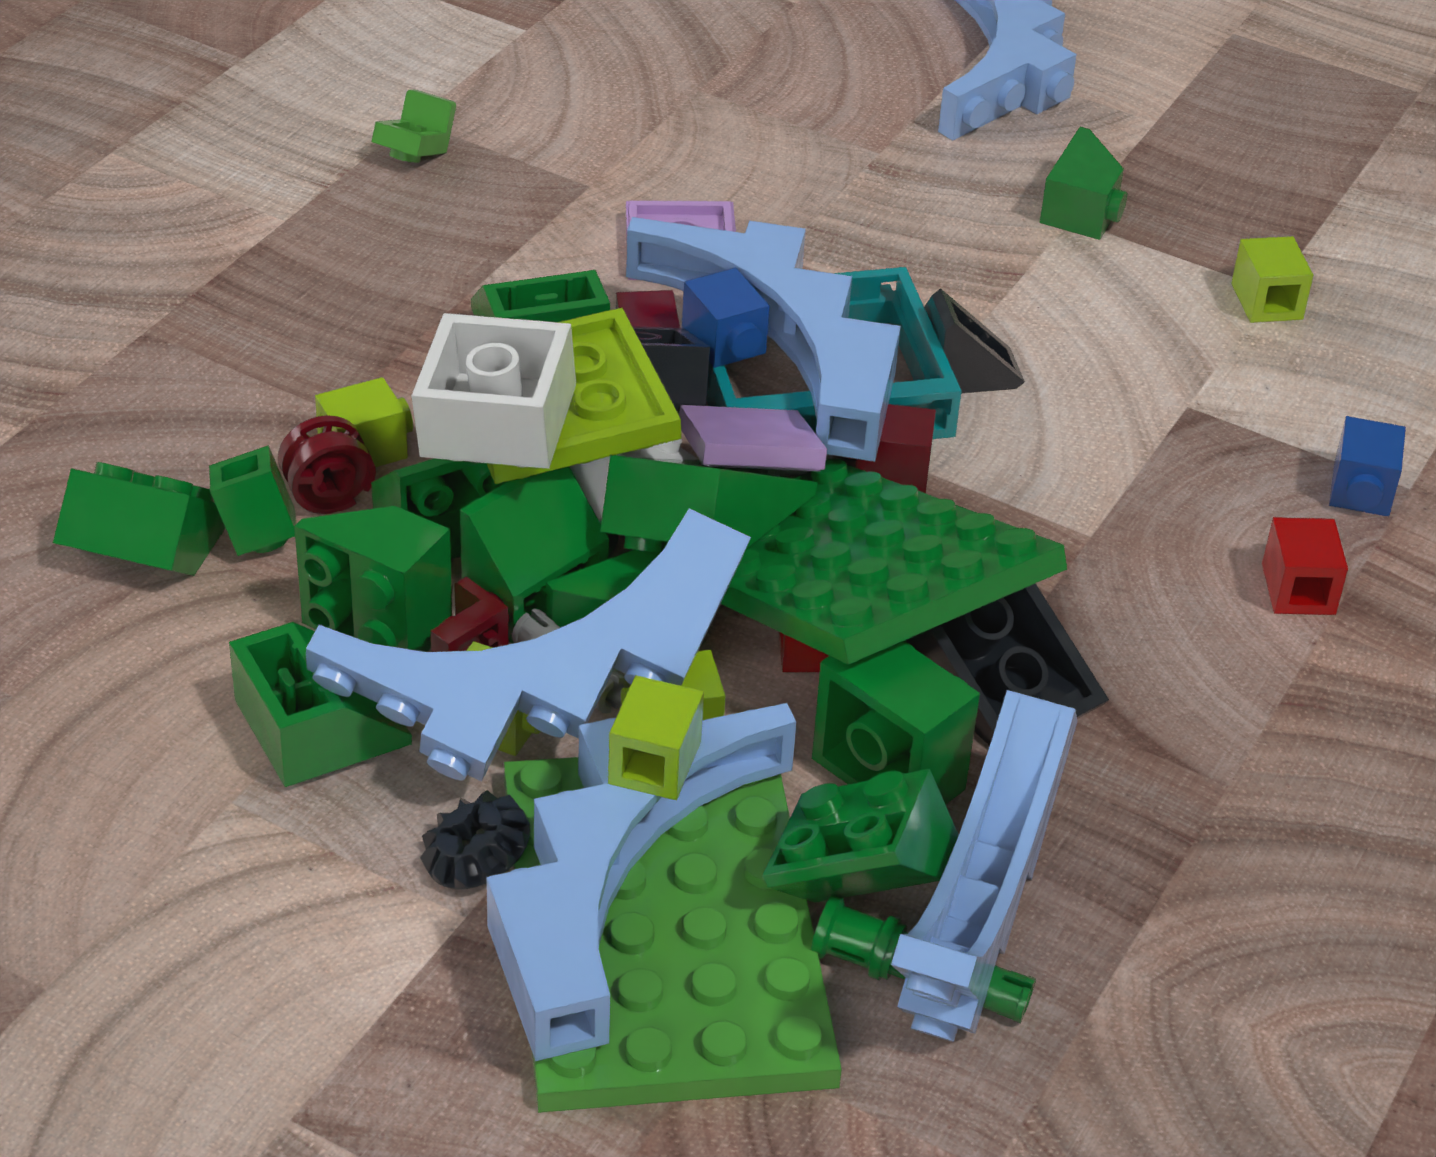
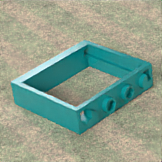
(870, 301)

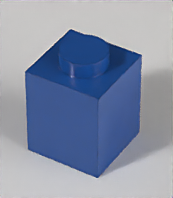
(726, 316)
(1367, 466)

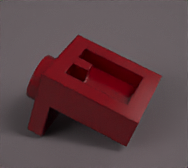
(477, 618)

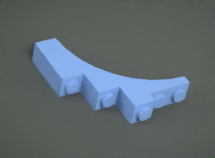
(1020, 69)
(840, 358)
(553, 679)
(587, 840)
(973, 909)

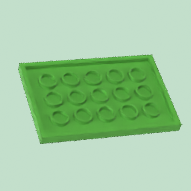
(698, 962)

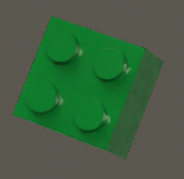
(894, 716)

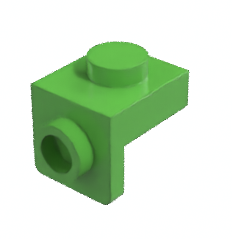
(421, 130)

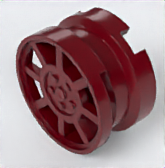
(328, 467)

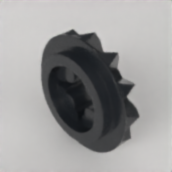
(487, 853)

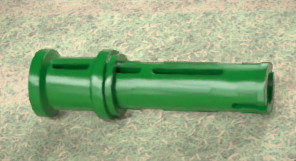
(872, 945)

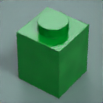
(253, 501)

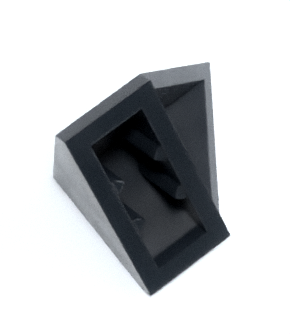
(973, 351)

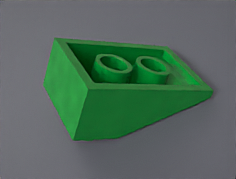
(652, 496)

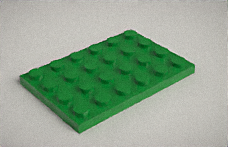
(881, 564)

